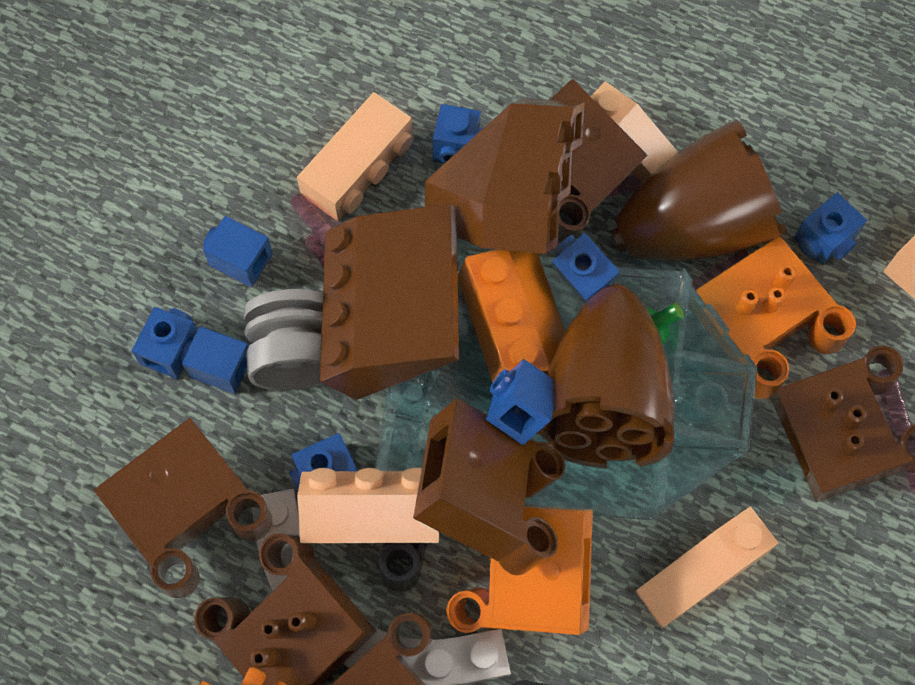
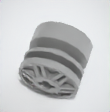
(284, 339)

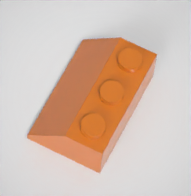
(511, 309)

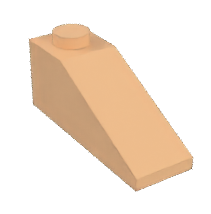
(638, 127)
(707, 567)

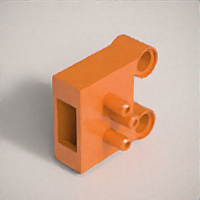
(770, 300)
(546, 598)

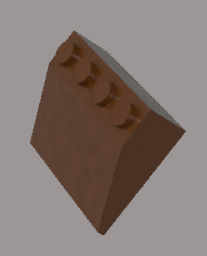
(389, 299)

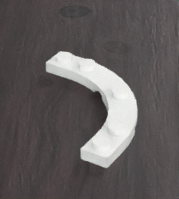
(445, 661)

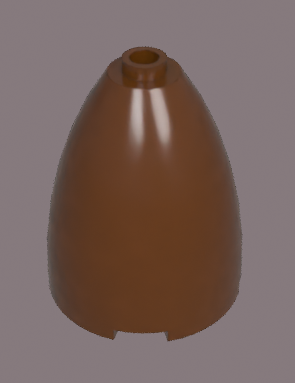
(702, 203)
(611, 385)

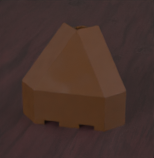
(512, 176)

